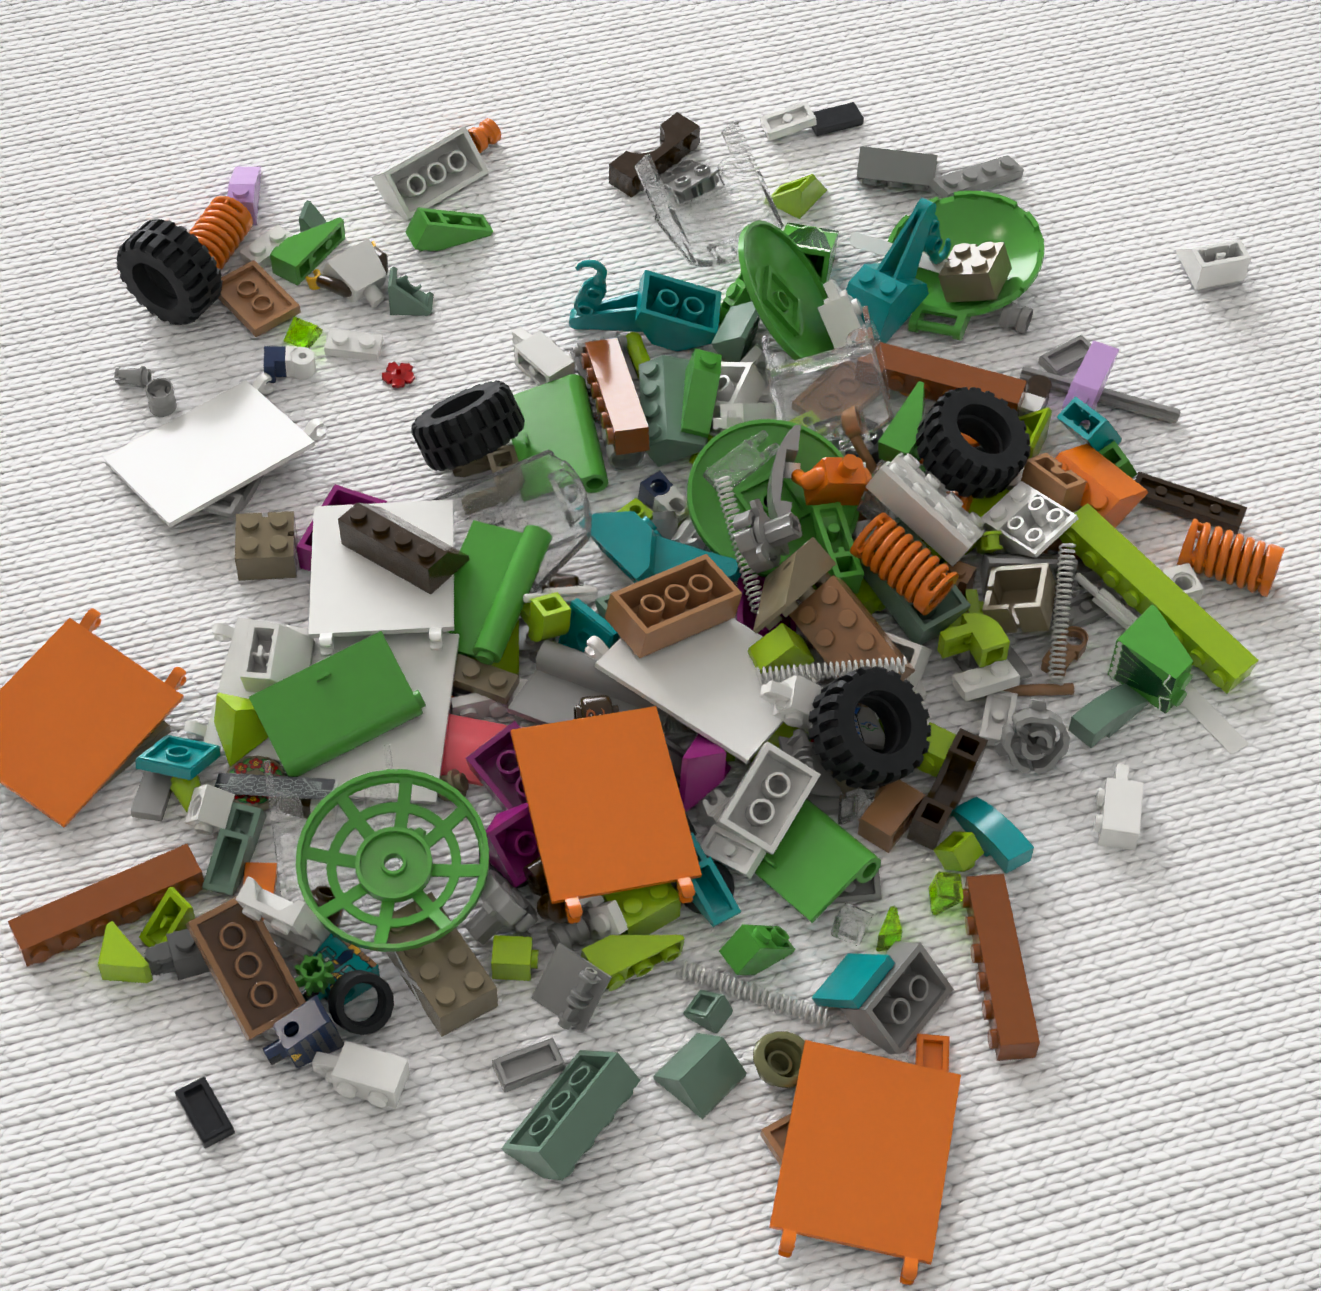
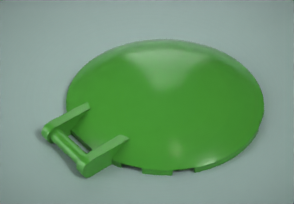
(976, 219)

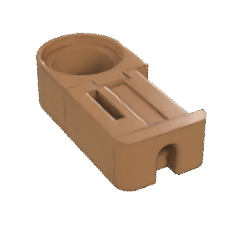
(1073, 652)

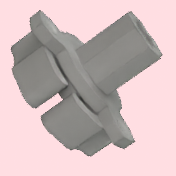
(766, 538)
(1032, 736)
(501, 907)

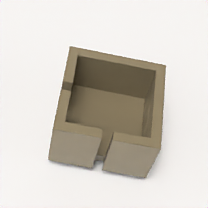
(975, 272)
(266, 546)
(1021, 597)

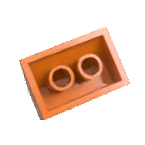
(1107, 486)

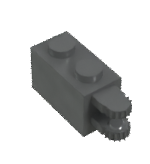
(176, 955)

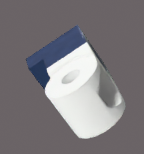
(288, 362)
(663, 495)

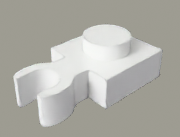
(605, 919)

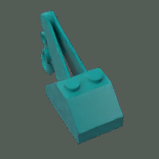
(891, 285)
(664, 309)
(642, 551)

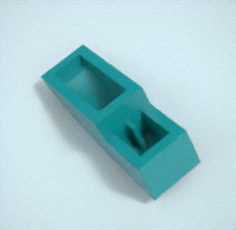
(995, 834)
(711, 892)

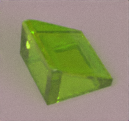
(302, 333)
(945, 892)
(890, 930)

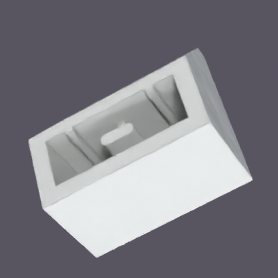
(1215, 263)
(273, 654)

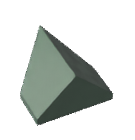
(406, 298)

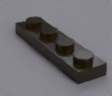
(1191, 503)

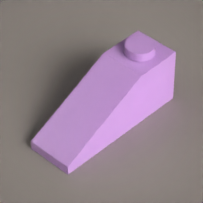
(245, 188)
(1092, 375)

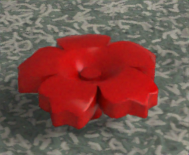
(398, 375)

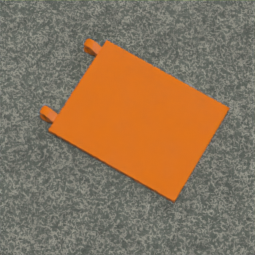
(77, 718)
(605, 807)
(866, 1154)

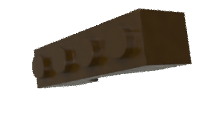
(677, 139)
(948, 789)

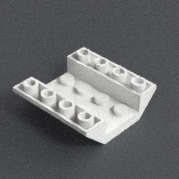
(926, 507)

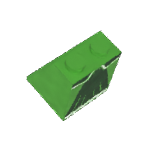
(817, 245)
(1152, 661)

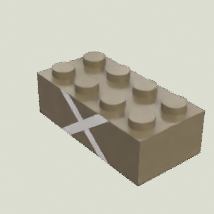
(442, 974)

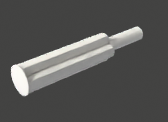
(585, 593)
(1108, 603)

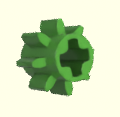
(314, 974)

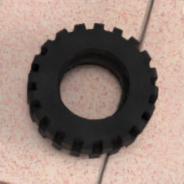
(169, 272)
(987, 422)
(468, 425)
(899, 713)

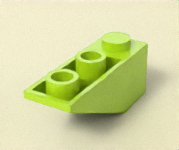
(631, 955)

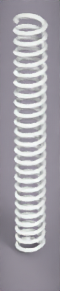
(733, 505)
(1071, 545)
(825, 671)
(761, 1000)

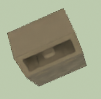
(792, 581)

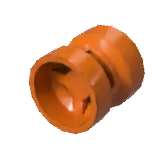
(485, 134)

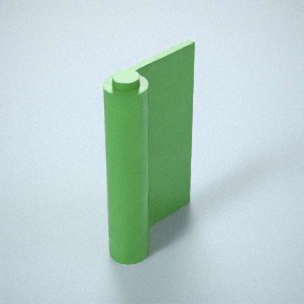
(562, 421)
(493, 586)
(336, 705)
(816, 862)

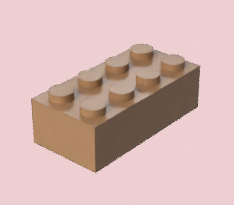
(672, 605)
(844, 628)
(246, 967)

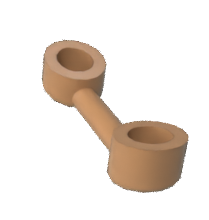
(853, 428)

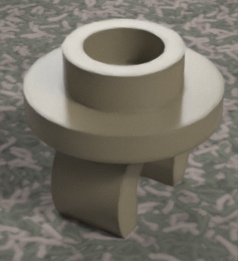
(457, 780)

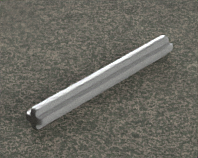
(1111, 397)

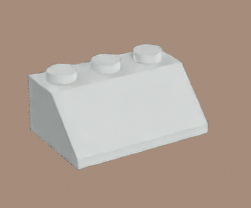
(768, 798)

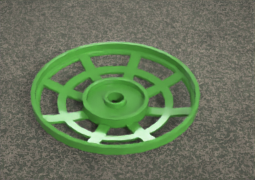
(387, 844)

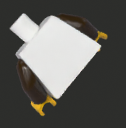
(354, 273)

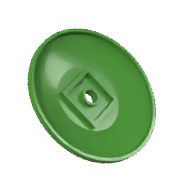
(783, 289)
(703, 499)

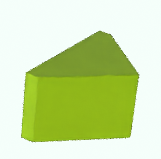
(780, 648)
(169, 916)
(120, 959)

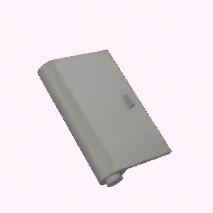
(562, 680)

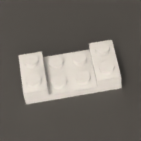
(286, 921)

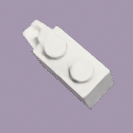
(840, 313)
(540, 357)
(742, 412)
(792, 700)
(1120, 810)
(364, 1073)

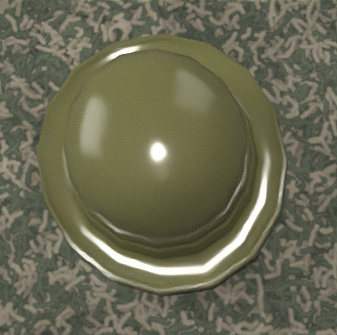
(779, 1058)

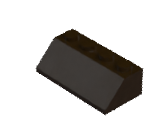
(399, 546)

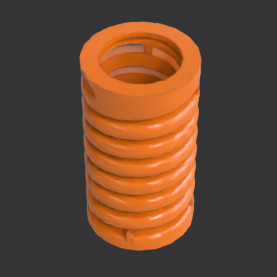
(222, 228)
(905, 557)
(1232, 564)

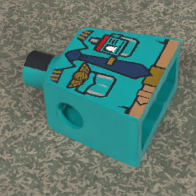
(345, 959)

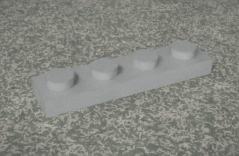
(978, 177)

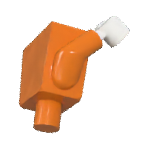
(831, 480)

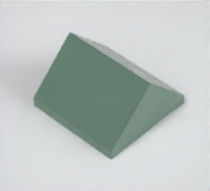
(736, 332)
(702, 1073)

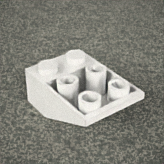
(1028, 520)

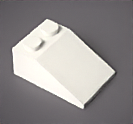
(738, 384)

